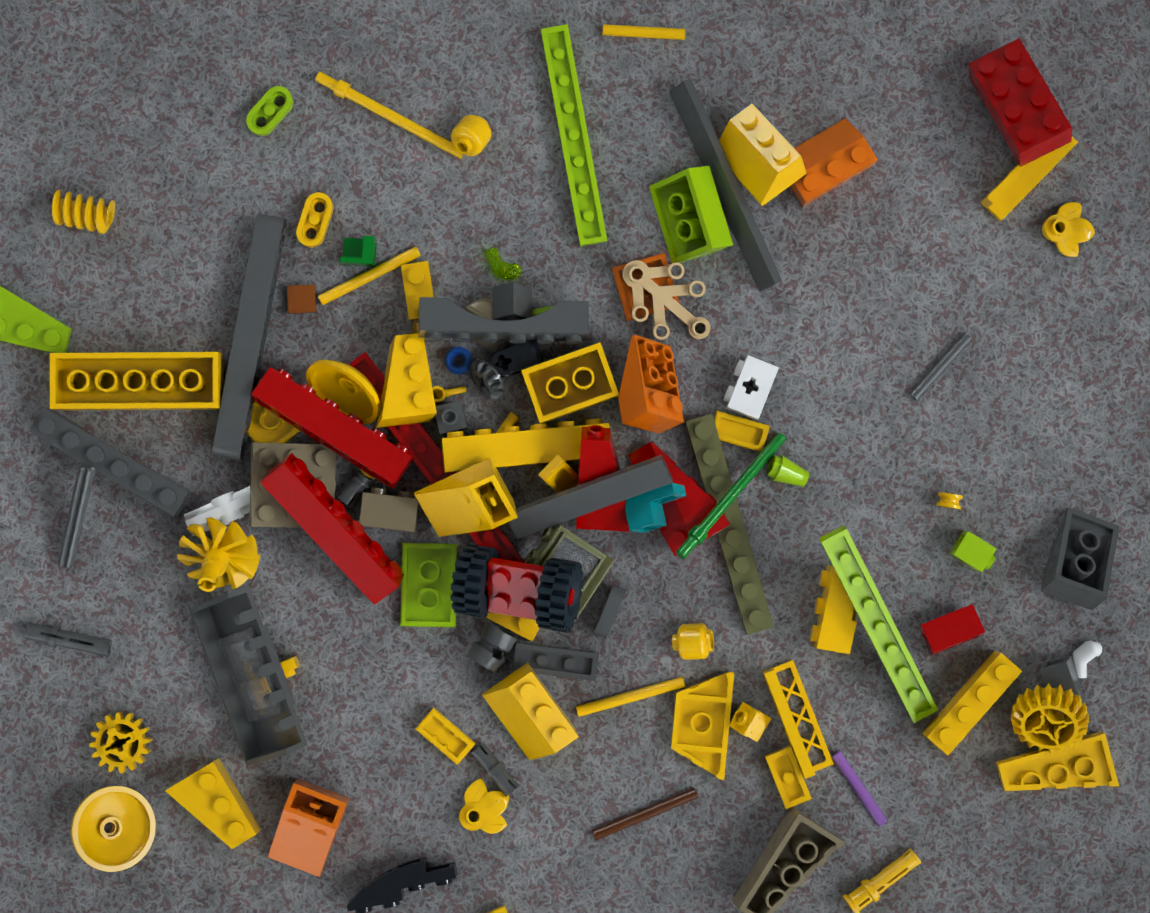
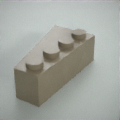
(785, 863)

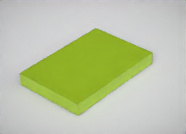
(427, 584)

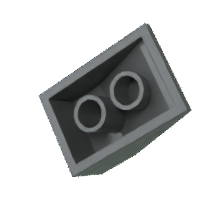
(1081, 560)

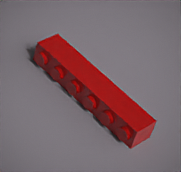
(331, 427)
(333, 528)

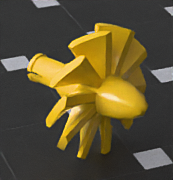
(224, 559)

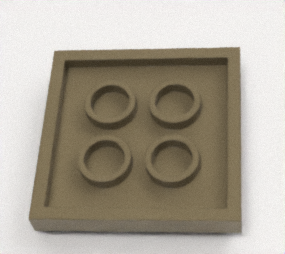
(264, 508)

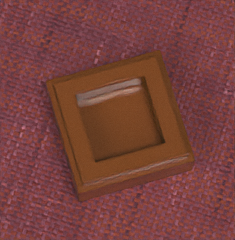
(301, 299)

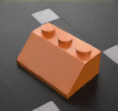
(831, 161)

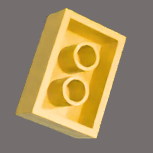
(570, 383)

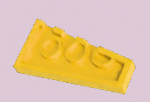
(1085, 765)

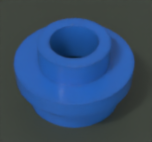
(451, 354)

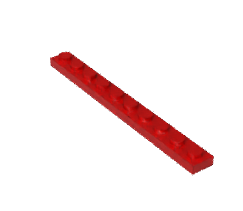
(430, 459)

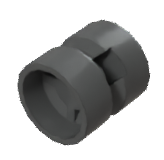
(491, 647)

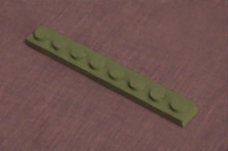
(732, 538)

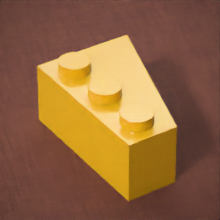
(407, 384)
(836, 615)

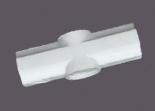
(223, 508)

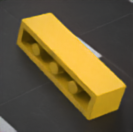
(971, 702)

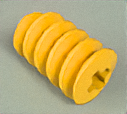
(82, 214)

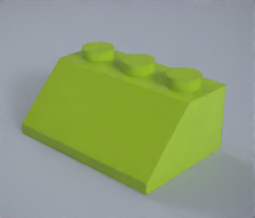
(690, 214)

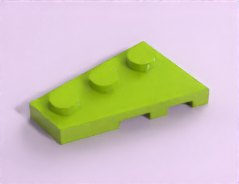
(29, 326)

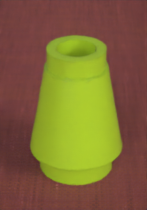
(786, 471)

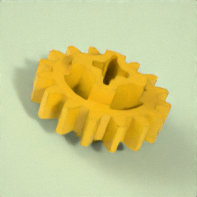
(126, 751)

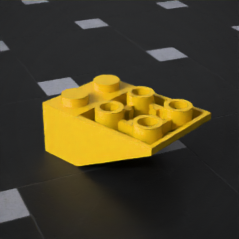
(468, 501)

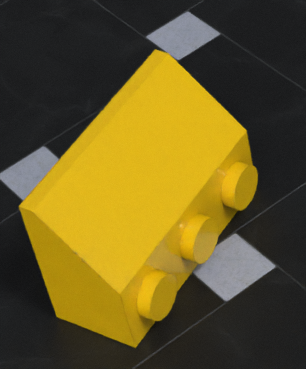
(760, 155)
(530, 713)

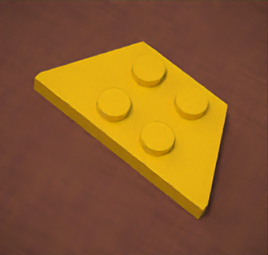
(703, 723)

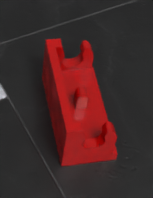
(952, 629)

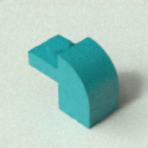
(646, 510)

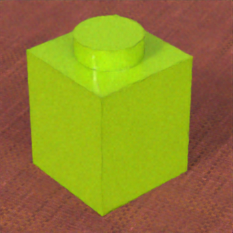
(973, 552)

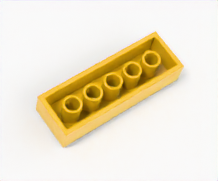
(136, 381)

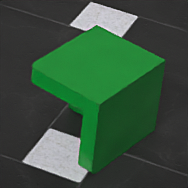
(359, 251)

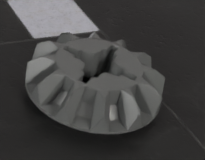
(487, 378)

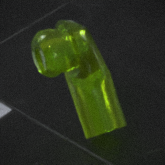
(500, 268)

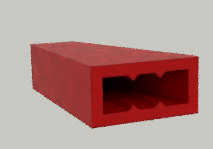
(597, 460)

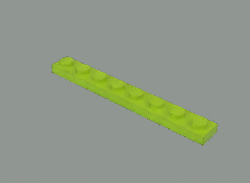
(574, 135)
(878, 623)

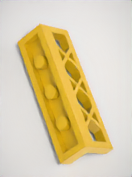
(1022, 181)
(788, 722)

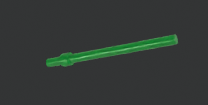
(699, 532)

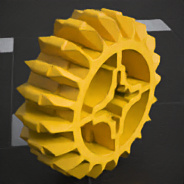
(1049, 718)

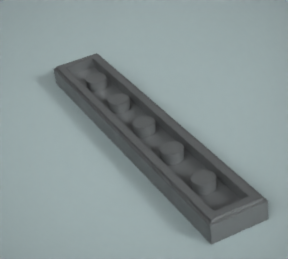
(591, 496)

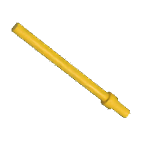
(342, 90)

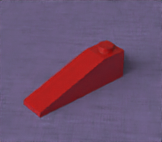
(685, 512)

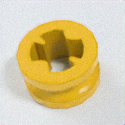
(949, 500)

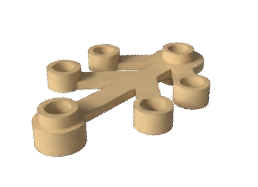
(662, 297)

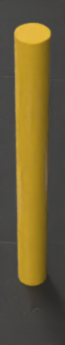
(369, 275)
(630, 696)

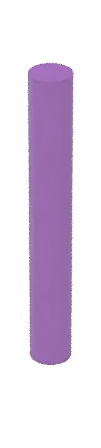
(859, 788)

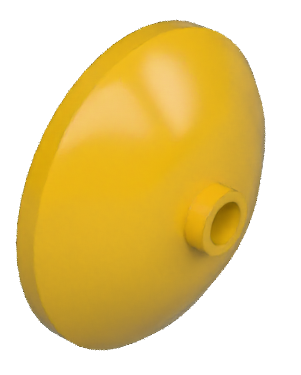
(344, 387)
(130, 834)

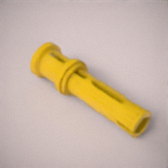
(871, 889)

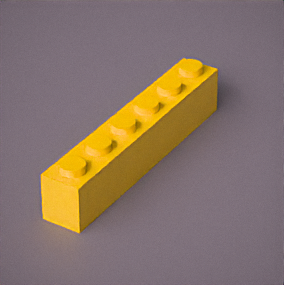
(514, 446)

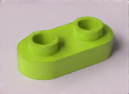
(267, 109)

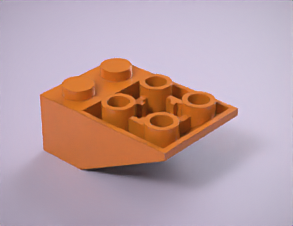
(650, 387)
(308, 827)

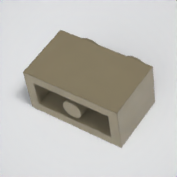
(389, 511)

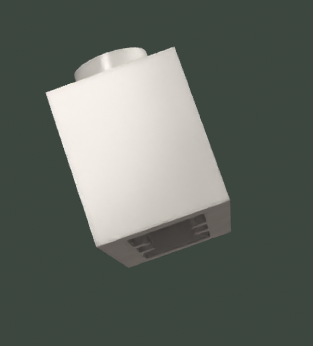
(763, 377)

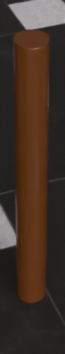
(645, 814)

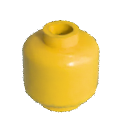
(471, 135)
(693, 641)

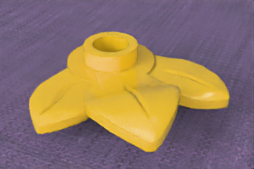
(1072, 229)
(487, 806)

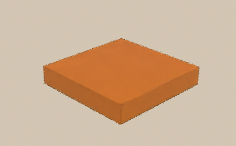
(625, 291)

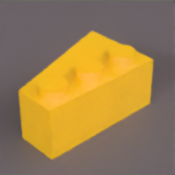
(216, 803)

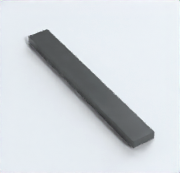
(727, 186)

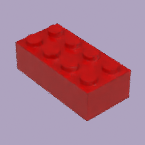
(1020, 102)

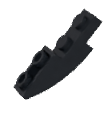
(390, 885)

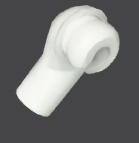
(1083, 655)

